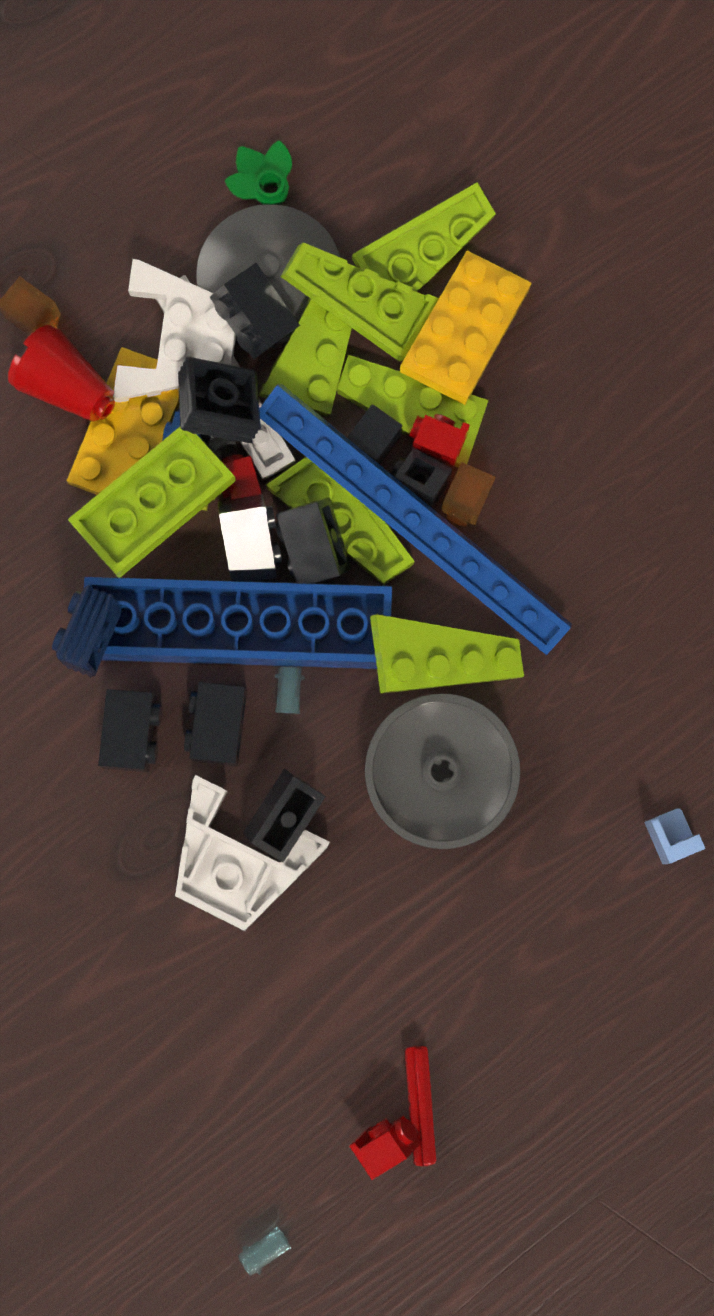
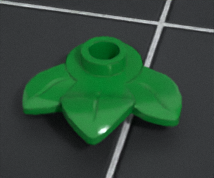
(260, 171)

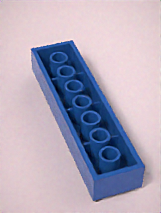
(244, 622)

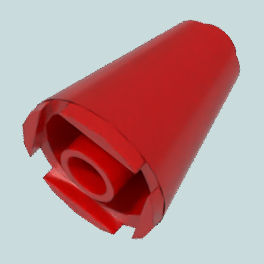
(60, 375)

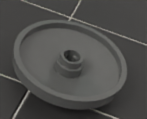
(263, 237)
(442, 771)

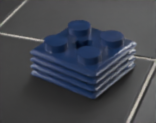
(88, 631)

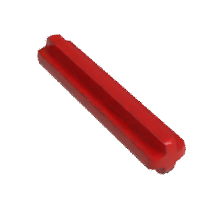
(420, 1103)

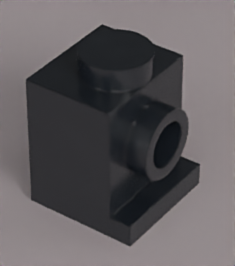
(424, 468)

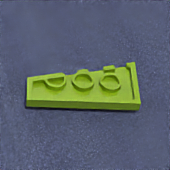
(429, 241)
(371, 305)
(312, 359)
(407, 398)
(364, 534)
(432, 656)

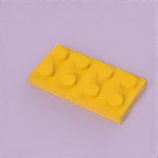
(465, 327)
(126, 434)

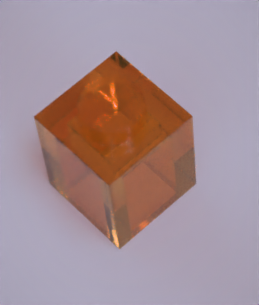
(28, 307)
(467, 495)

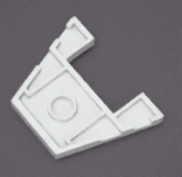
(188, 329)
(227, 875)

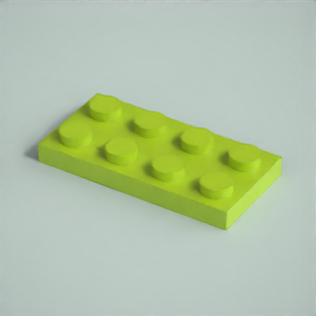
(151, 500)

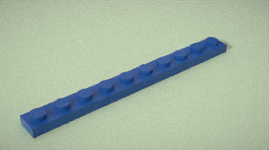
(413, 519)

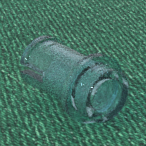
(288, 690)
(264, 1251)

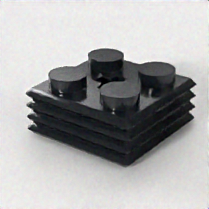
(218, 400)

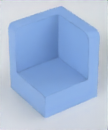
(673, 836)

